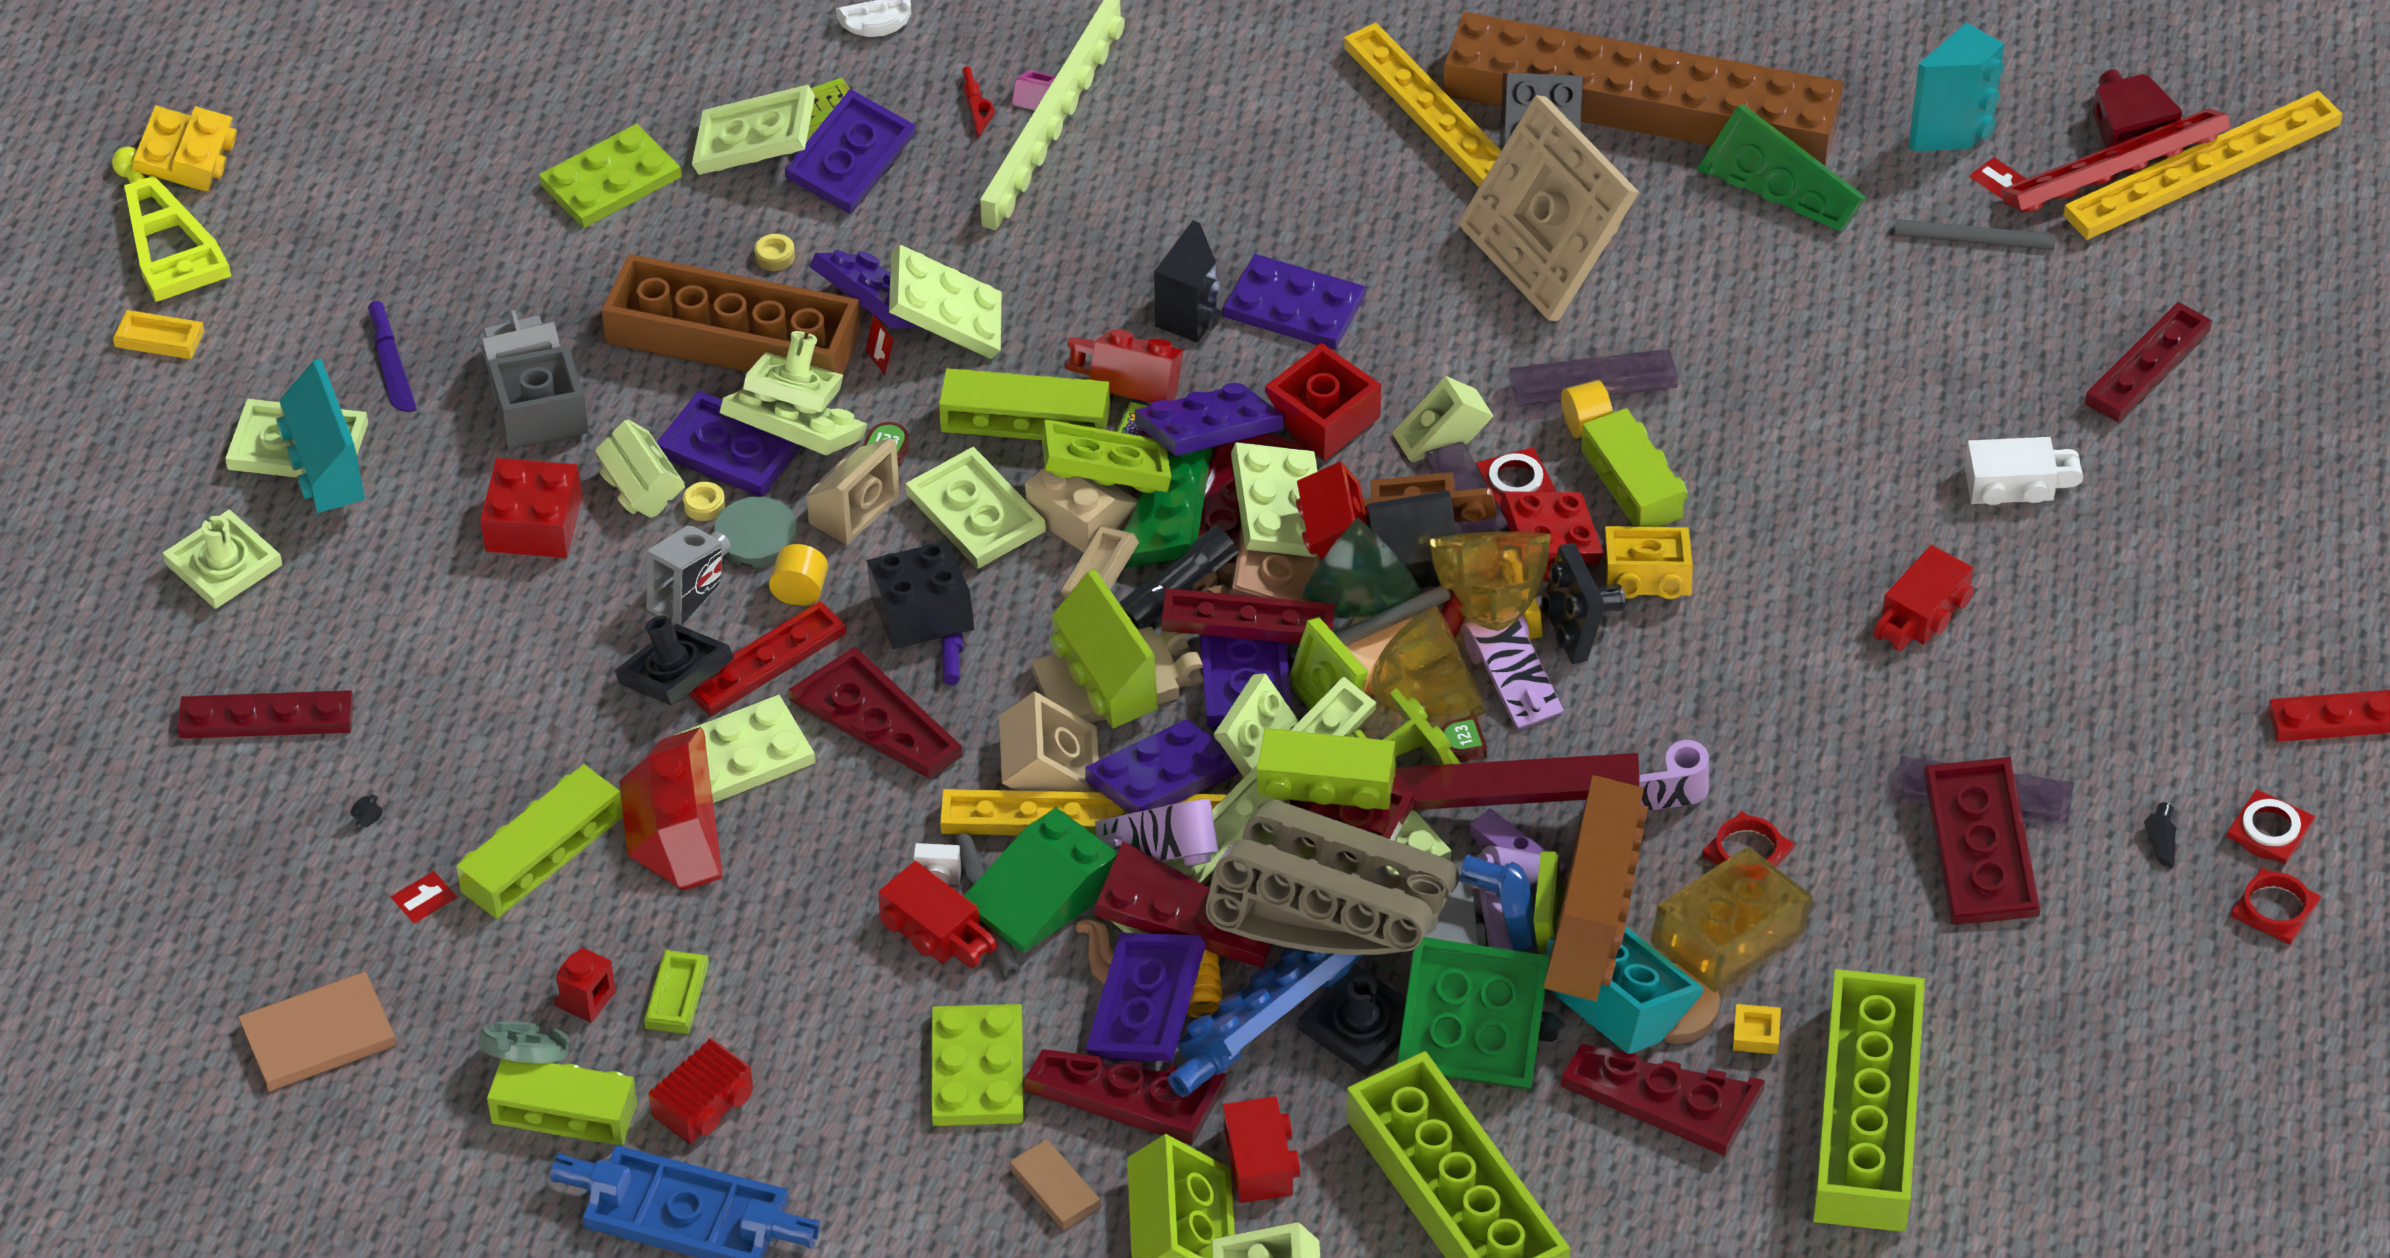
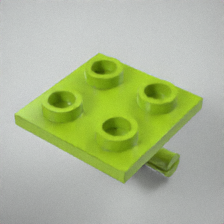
(1417, 732)

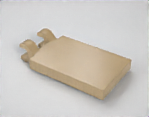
(1058, 686)

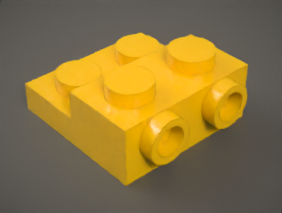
(185, 146)
(1649, 560)

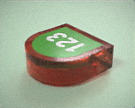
(895, 432)
(1466, 738)

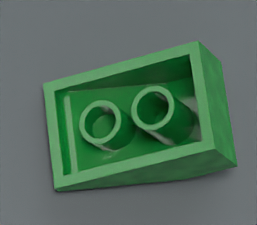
(1042, 880)

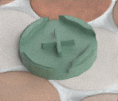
(756, 530)
(523, 1042)

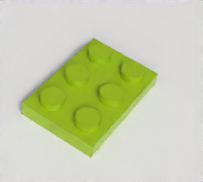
(610, 175)
(1105, 456)
(977, 1064)

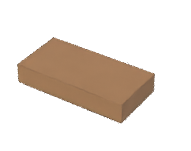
(1055, 1184)

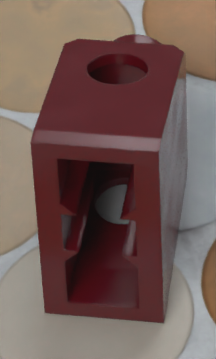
(2130, 107)

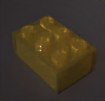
(1731, 919)

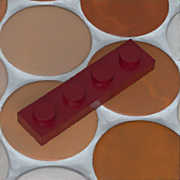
(2148, 362)
(1241, 615)
(265, 714)

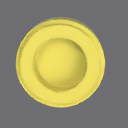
(774, 252)
(703, 501)

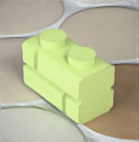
(638, 469)

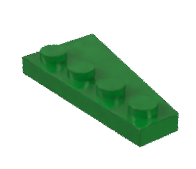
(1768, 163)
(1171, 520)

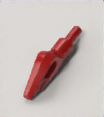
(976, 102)

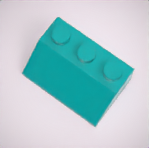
(1957, 92)
(320, 441)
(1643, 998)

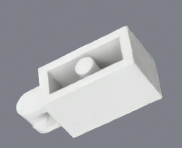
(2018, 470)

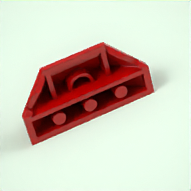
(672, 812)

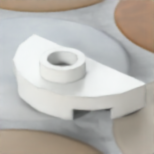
(874, 17)

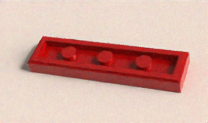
(769, 657)

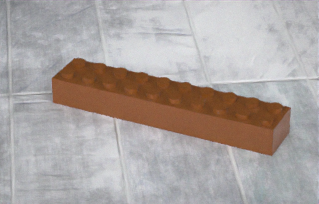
(1643, 84)

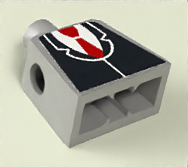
(684, 572)

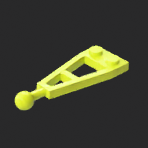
(179, 271)

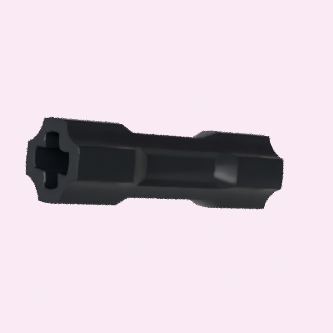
(1201, 559)

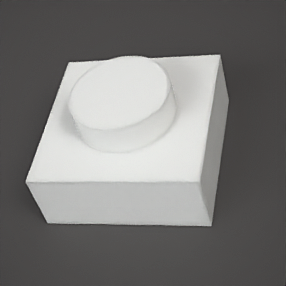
(940, 860)

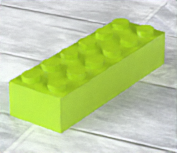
(1869, 1101)
(1448, 1166)

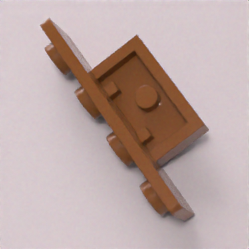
(1467, 505)

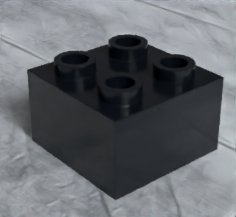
(920, 594)

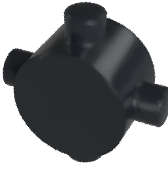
(366, 811)
(1550, 1027)

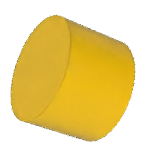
(1584, 404)
(798, 575)

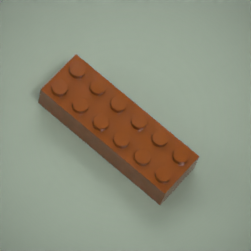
(724, 316)
(1597, 889)

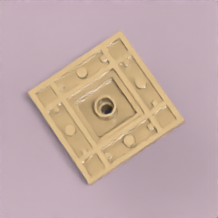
(1547, 208)

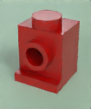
(578, 978)

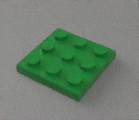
(1475, 1011)

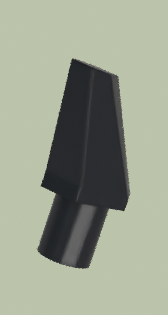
(2162, 833)

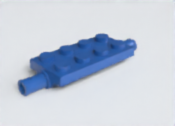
(1216, 1039)
(683, 1205)

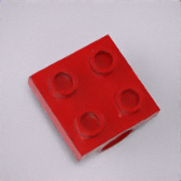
(1557, 514)

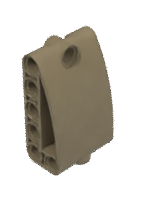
(1319, 897)

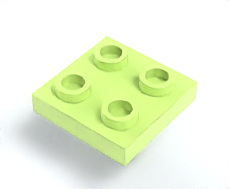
(793, 377)
(222, 558)
(1243, 726)

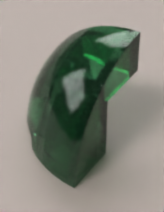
(1360, 576)

